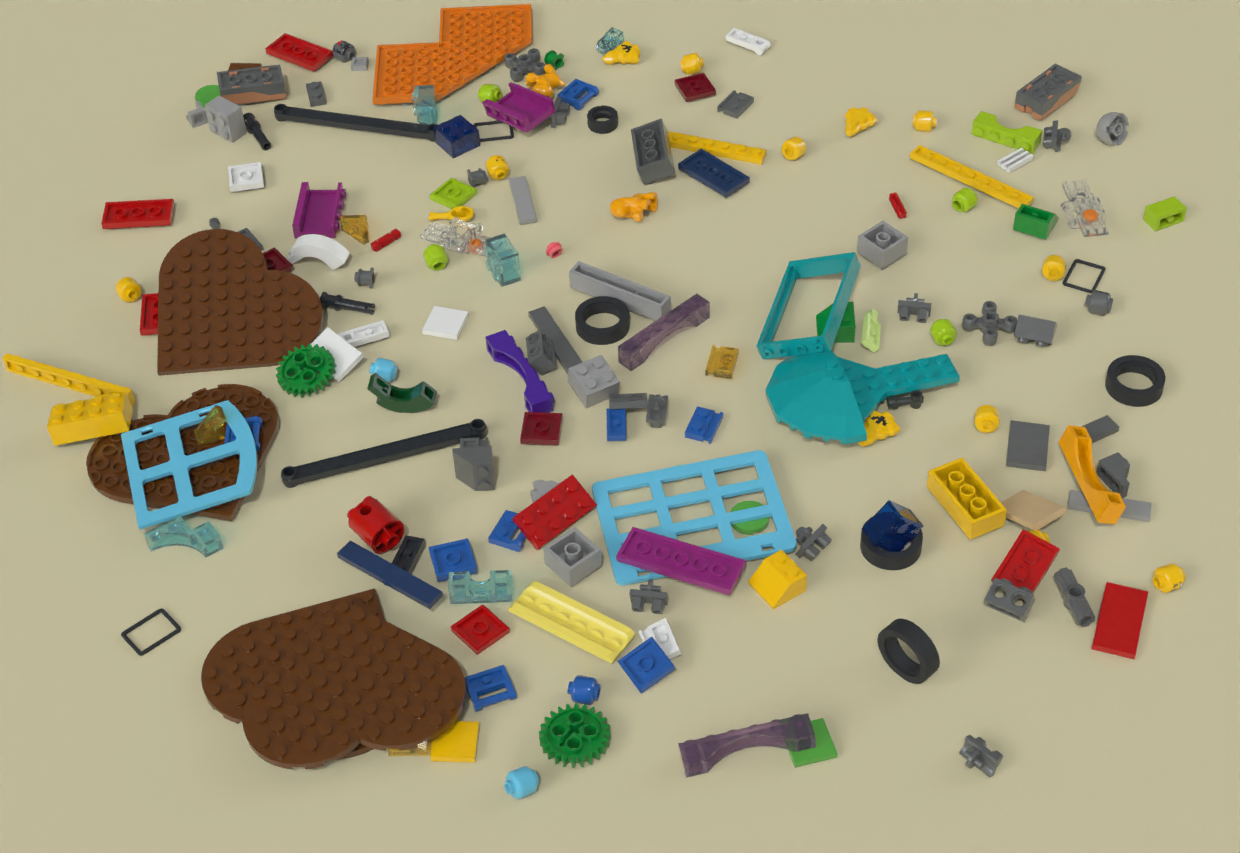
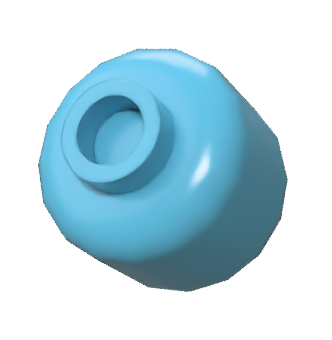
(384, 368)
(521, 782)

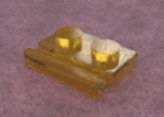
(722, 362)

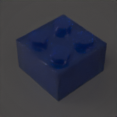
(456, 136)
(892, 527)

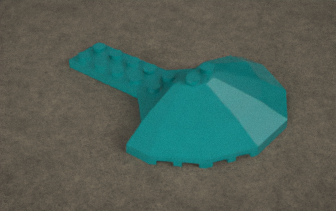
(835, 395)

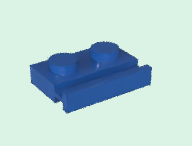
(703, 425)

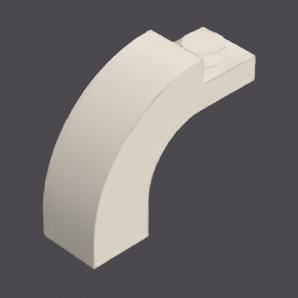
(319, 247)

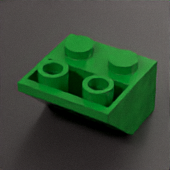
(1034, 221)

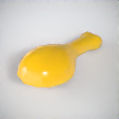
(463, 212)

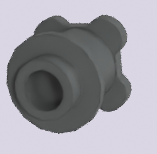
(476, 177)
(365, 277)

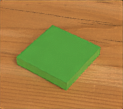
(824, 747)

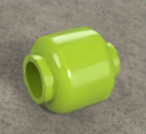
(490, 92)
(964, 200)
(435, 257)
(943, 332)

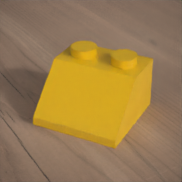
(778, 579)

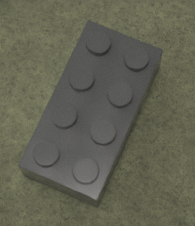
(652, 151)

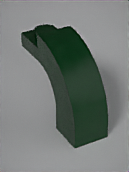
(402, 399)

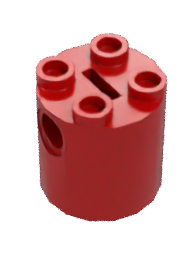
(375, 525)

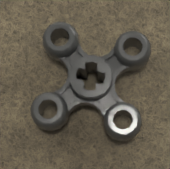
(524, 64)
(989, 323)

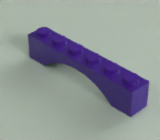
(504, 351)

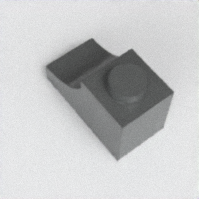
(1113, 472)

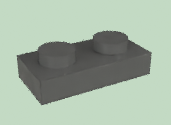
(316, 94)

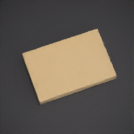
(1032, 510)

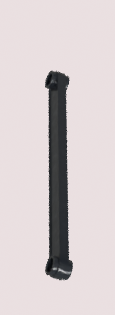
(355, 122)
(296, 475)

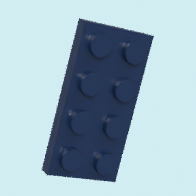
(713, 173)

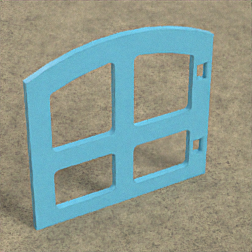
(181, 464)

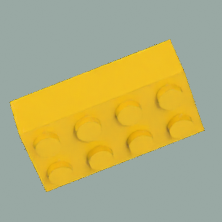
(90, 418)
(966, 498)

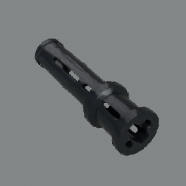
(253, 127)
(339, 302)

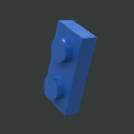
(616, 424)

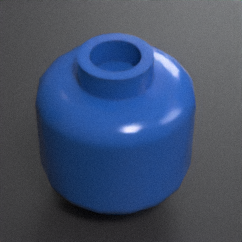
(584, 690)

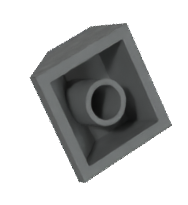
(1035, 329)
(475, 467)

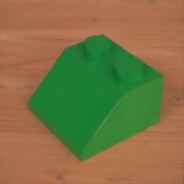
(847, 328)

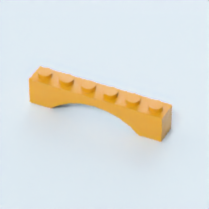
(1077, 448)

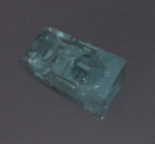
(610, 41)

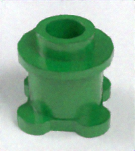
(553, 59)

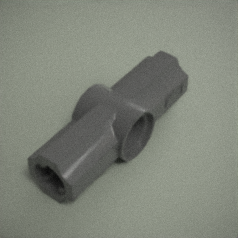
(1074, 597)

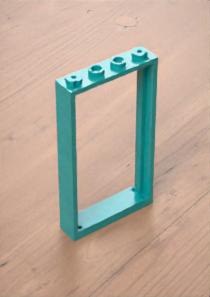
(840, 263)

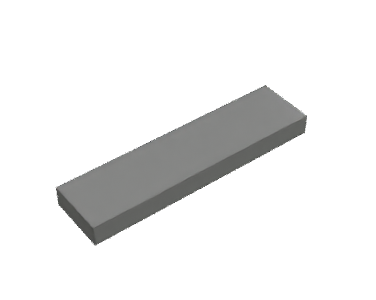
(522, 200)
(1134, 509)

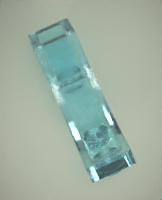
(177, 533)

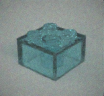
(502, 260)

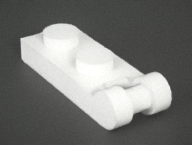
(748, 41)
(365, 334)

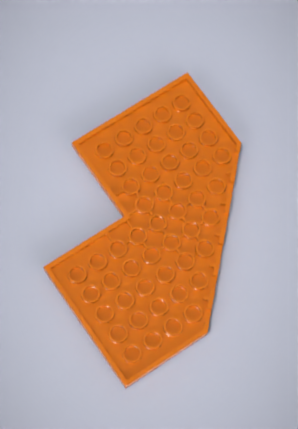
(467, 47)

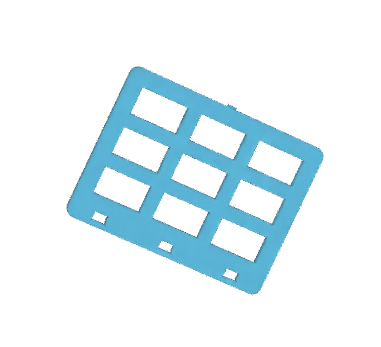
(743, 548)

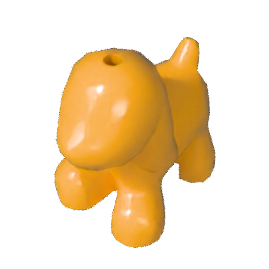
(544, 83)
(633, 206)

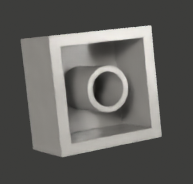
(225, 119)
(882, 244)
(593, 381)
(572, 556)

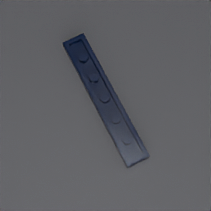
(390, 574)

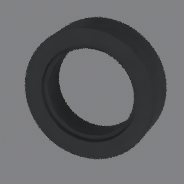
(607, 335)
(1131, 396)
(891, 560)
(919, 643)

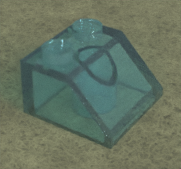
(425, 104)

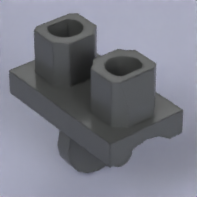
(560, 114)
(1054, 136)
(914, 306)
(657, 410)
(818, 537)
(648, 594)
(980, 756)

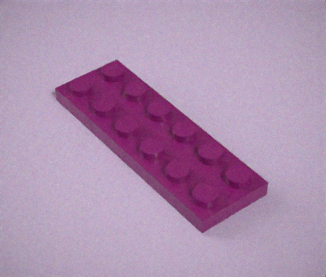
(681, 561)

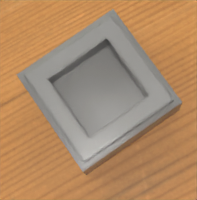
(359, 64)

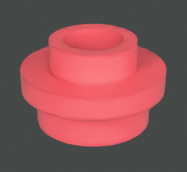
(554, 249)

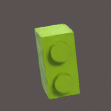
(1164, 213)

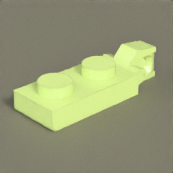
(871, 331)

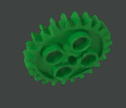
(305, 370)
(574, 735)

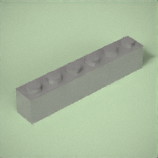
(635, 296)

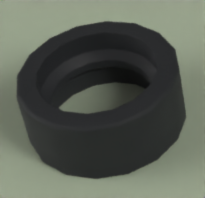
(602, 126)

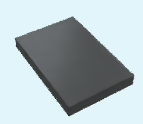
(1028, 445)

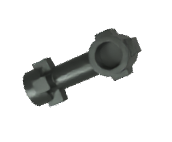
(914, 400)

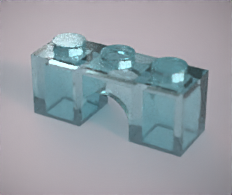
(466, 590)

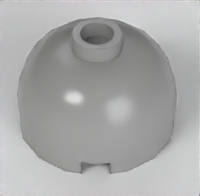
(1112, 128)

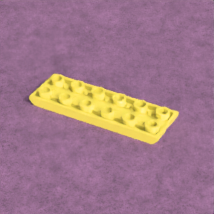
(572, 621)

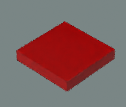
(480, 629)

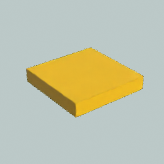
(457, 743)

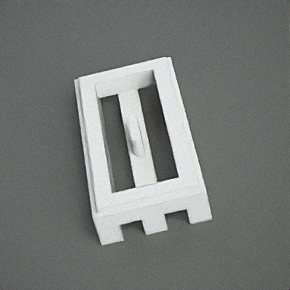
(1013, 159)

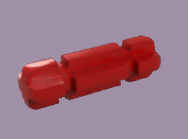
(897, 205)
(385, 240)

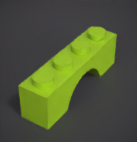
(988, 128)

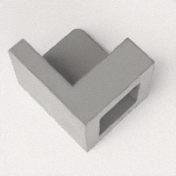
(198, 116)

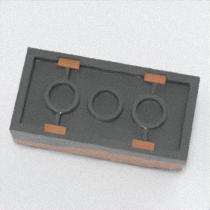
(252, 84)
(1047, 91)

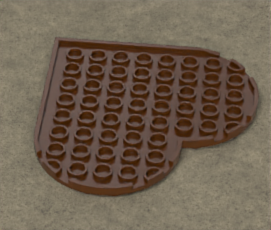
(227, 308)
(108, 465)
(254, 649)
(351, 686)

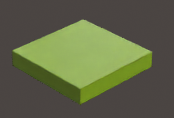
(453, 193)

